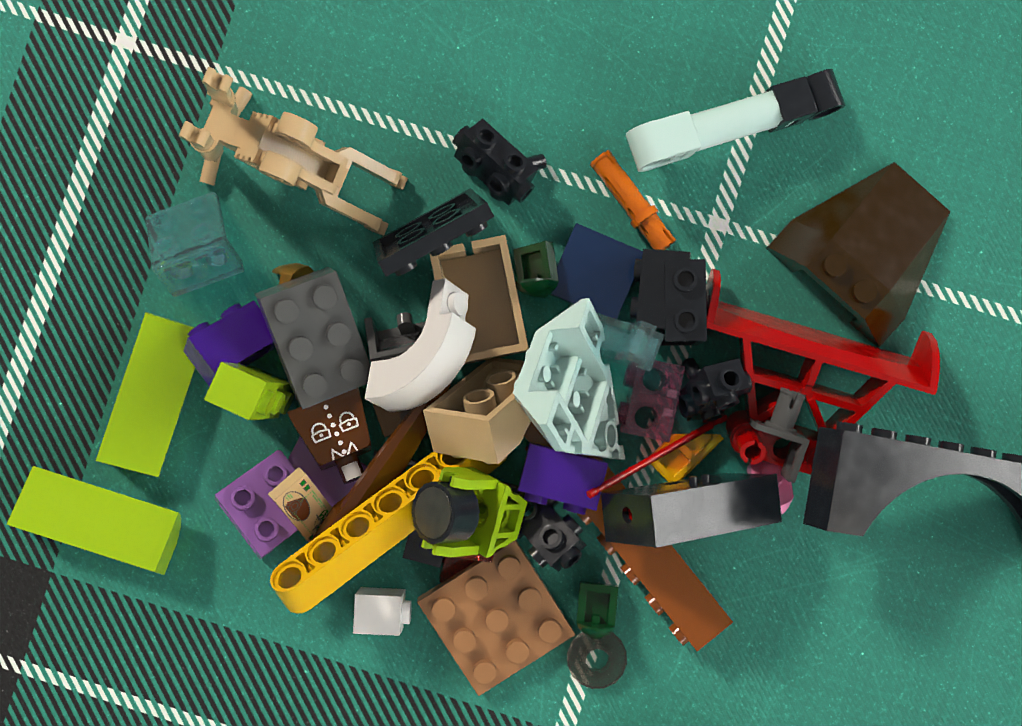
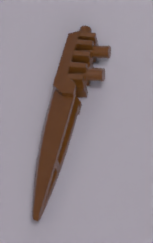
(386, 464)

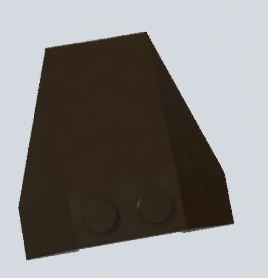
(868, 247)

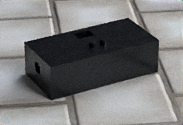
(690, 508)

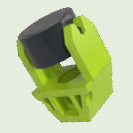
(466, 513)

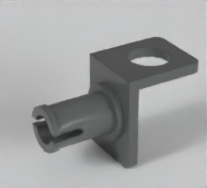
(782, 425)

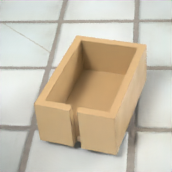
(491, 299)

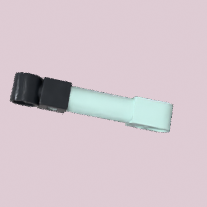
(775, 109)

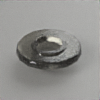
(602, 677)

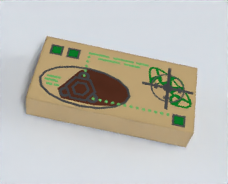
(301, 503)

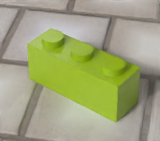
(249, 392)

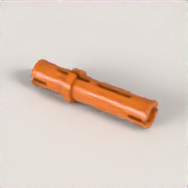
(628, 196)

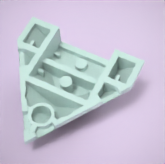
(569, 387)

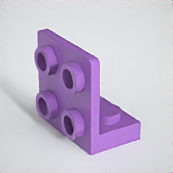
(253, 510)

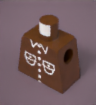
(335, 433)

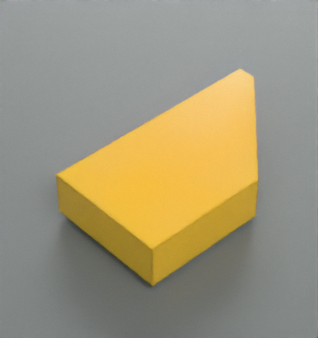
(684, 459)

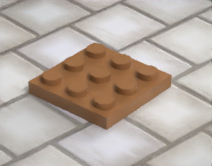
(496, 617)

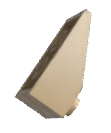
(479, 414)

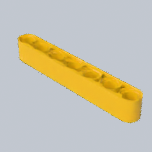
(359, 536)

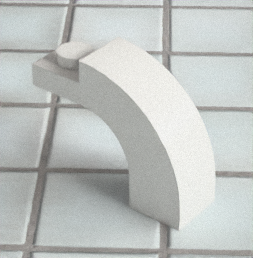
(431, 360)

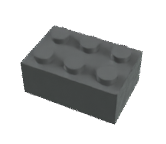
(315, 336)

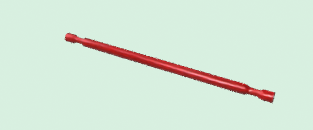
(654, 457)

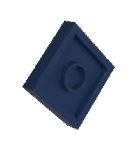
(597, 270)

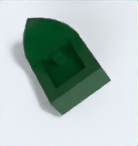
(536, 269)
(596, 609)

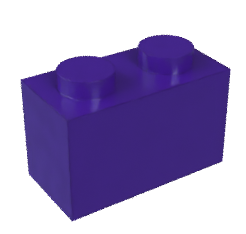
(235, 338)
(561, 478)

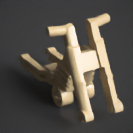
(280, 150)

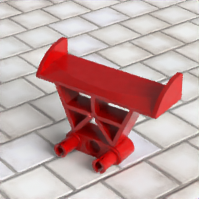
(885, 368)

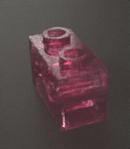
(661, 401)

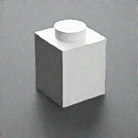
(381, 611)

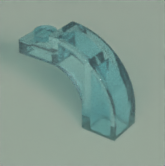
(629, 343)

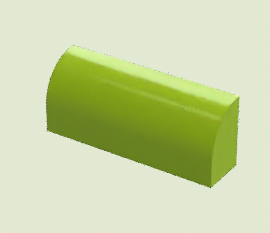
(149, 398)
(97, 520)

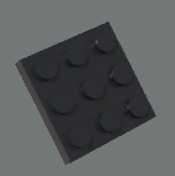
(432, 232)

